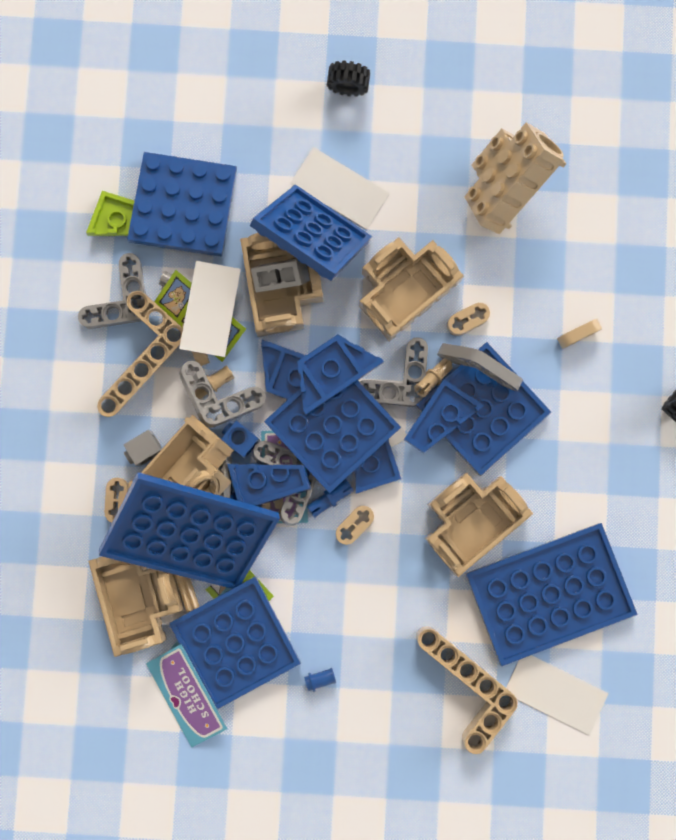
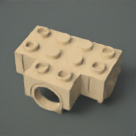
(511, 174)
(406, 284)
(277, 309)
(192, 459)
(474, 520)
(134, 603)

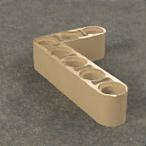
(145, 357)
(473, 681)

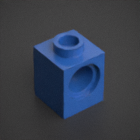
(250, 439)

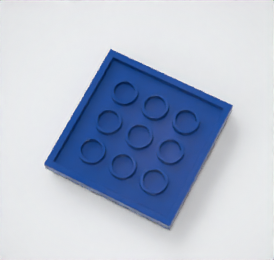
(182, 204)
(311, 232)
(499, 423)
(336, 434)
(235, 642)

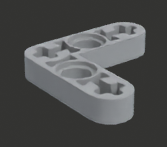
(125, 315)
(478, 359)
(401, 388)
(213, 405)
(267, 461)

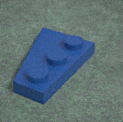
(441, 415)
(377, 469)
(267, 483)

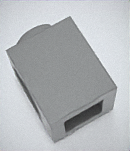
(142, 448)

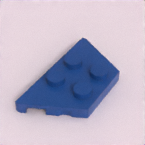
(280, 369)
(332, 370)

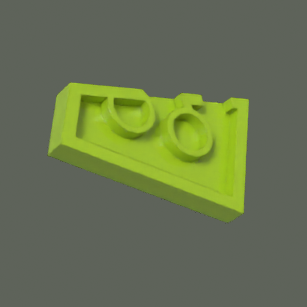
(111, 216)

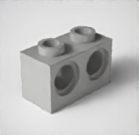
(279, 275)

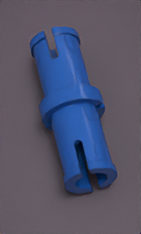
(330, 499)

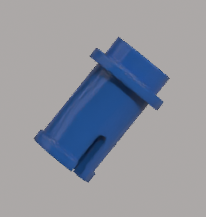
(320, 679)

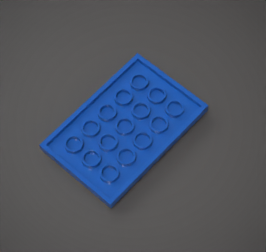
(187, 532)
(551, 594)

